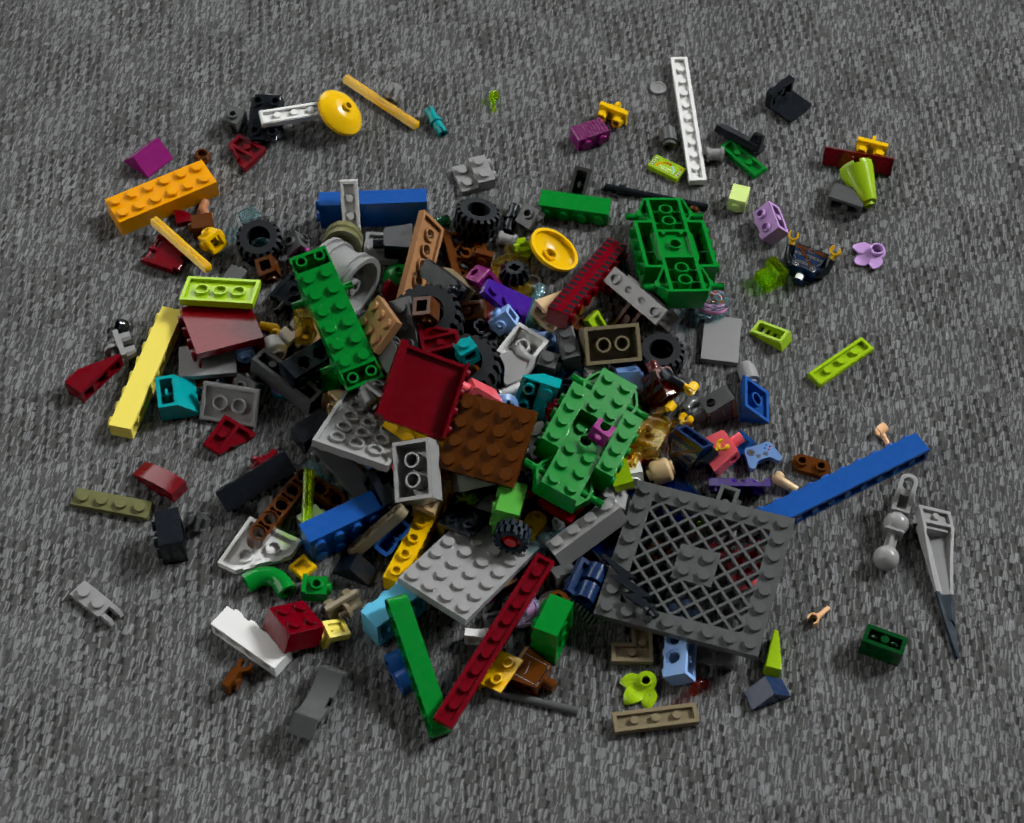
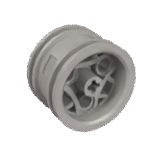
(354, 267)

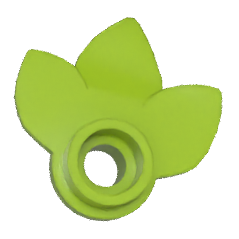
(638, 691)

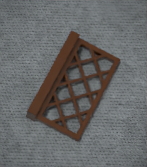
(450, 248)

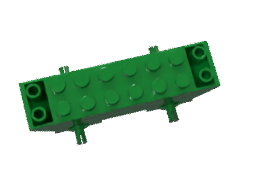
(334, 318)

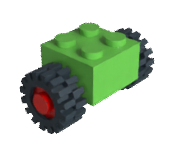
(507, 510)

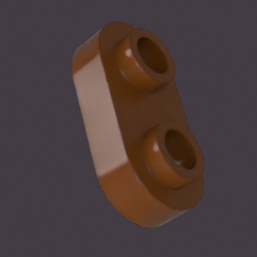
(810, 466)

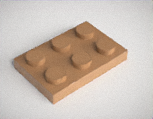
(379, 324)

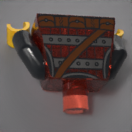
(663, 386)

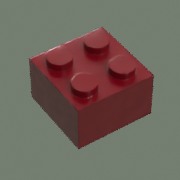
(293, 626)

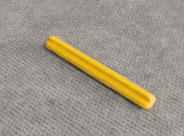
(180, 244)

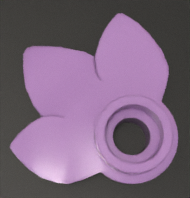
(869, 254)

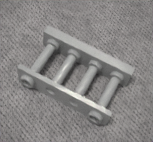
(642, 300)

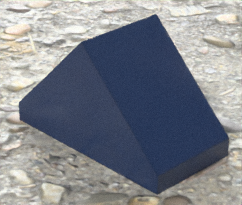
(766, 692)

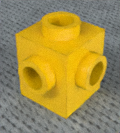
(212, 240)

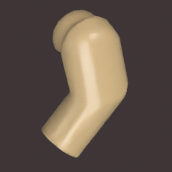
(778, 479)

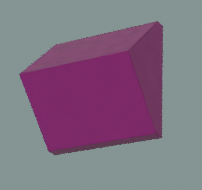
(149, 158)

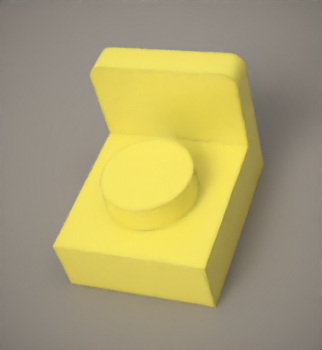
(334, 631)

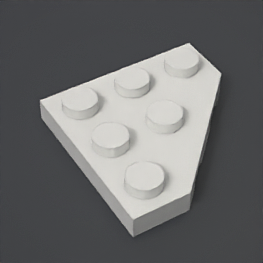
(242, 558)

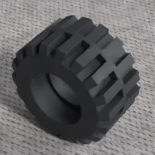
(476, 219)
(256, 229)
(662, 344)

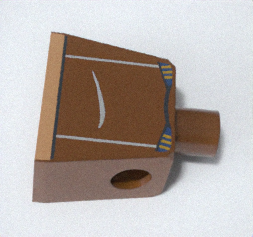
(533, 674)

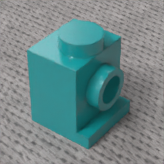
(464, 347)

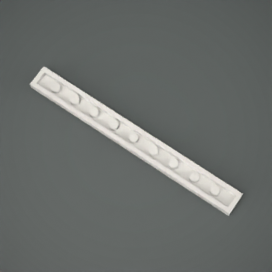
(688, 121)

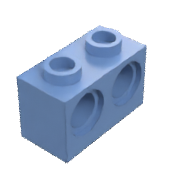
(629, 371)

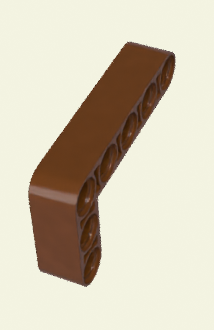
(288, 503)

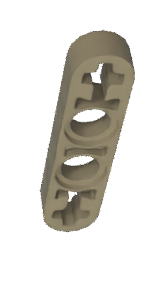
(378, 529)

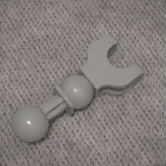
(895, 524)

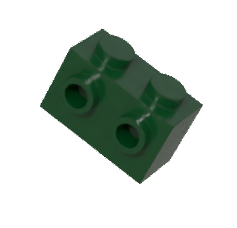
(883, 645)

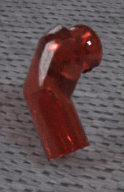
(699, 683)

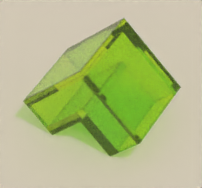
(772, 275)

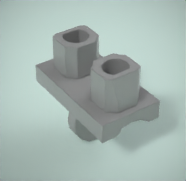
(118, 347)

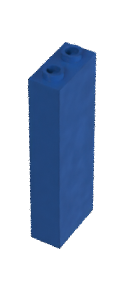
(376, 207)

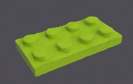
(220, 292)

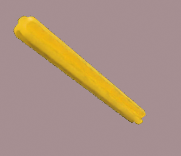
(381, 102)

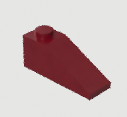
(91, 378)

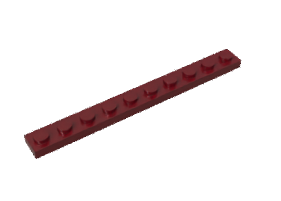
(493, 642)

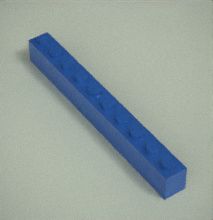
(850, 479)

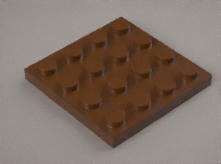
(488, 440)

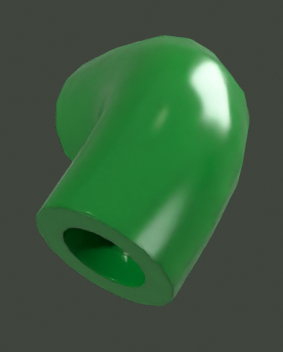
(269, 577)

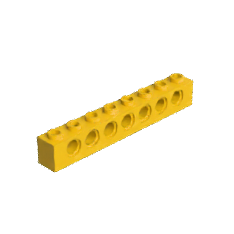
(417, 539)

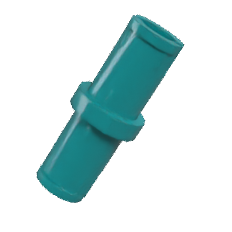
(435, 121)

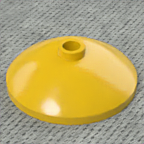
(339, 113)
(553, 250)

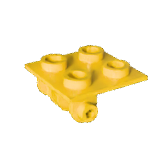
(501, 672)

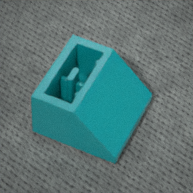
(536, 391)
(176, 397)

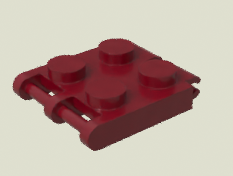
(165, 256)

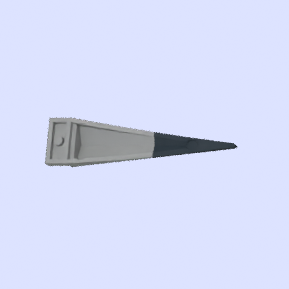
(937, 542)

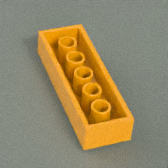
(161, 196)

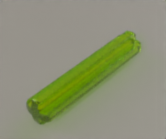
(307, 494)

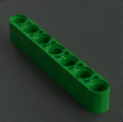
(416, 661)

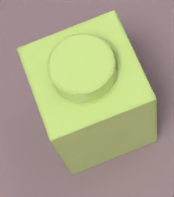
(738, 198)

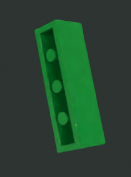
(575, 207)

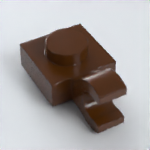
(479, 257)
(234, 678)

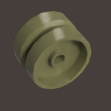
(346, 231)

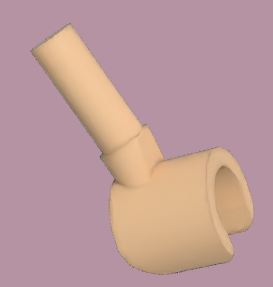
(880, 432)
(817, 616)

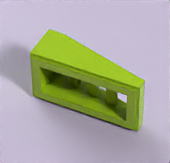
(779, 342)
(773, 659)

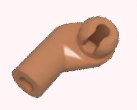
(202, 208)

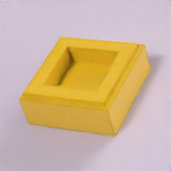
(302, 566)

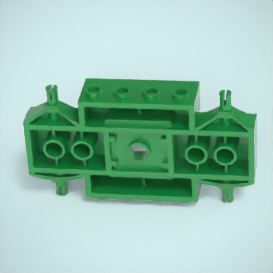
(673, 252)
(568, 466)

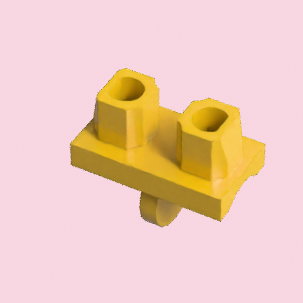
(613, 112)
(871, 146)

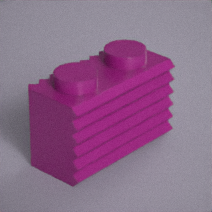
(589, 134)

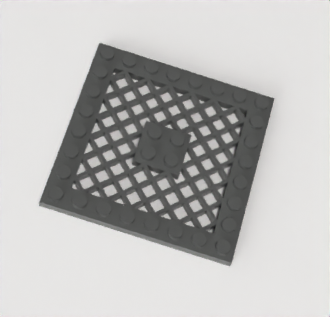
(698, 569)

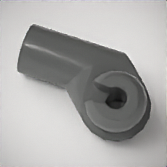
(689, 403)

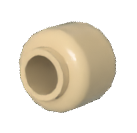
(661, 471)

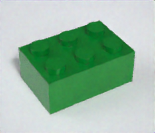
(552, 628)

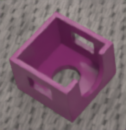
(598, 435)

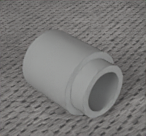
(748, 368)

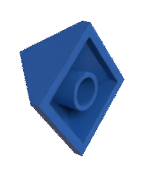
(753, 402)

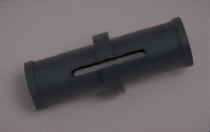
(510, 218)

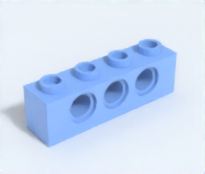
(679, 655)

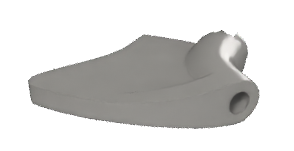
(516, 364)

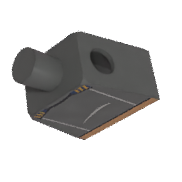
(716, 407)

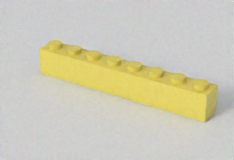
(148, 365)

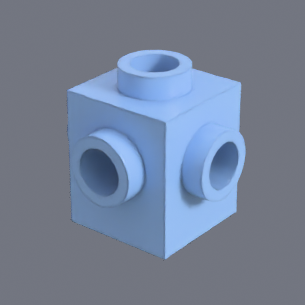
(503, 320)

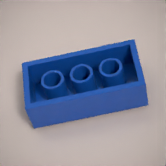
(339, 526)

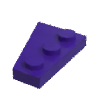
(500, 295)
(746, 485)

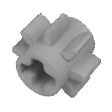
(393, 92)

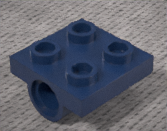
(586, 583)

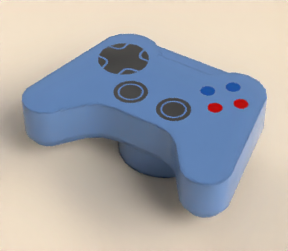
(759, 454)

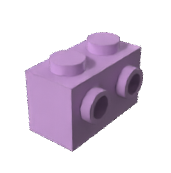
(770, 223)

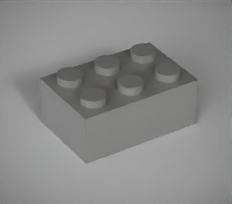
(416, 471)

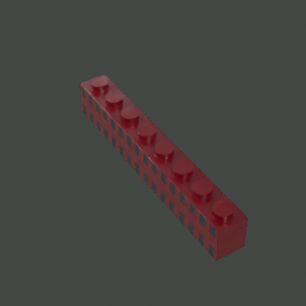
(585, 284)

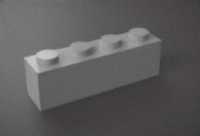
(586, 532)

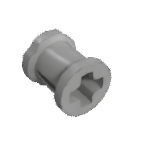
(714, 154)
(505, 239)

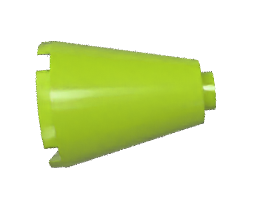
(862, 180)

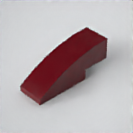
(161, 481)

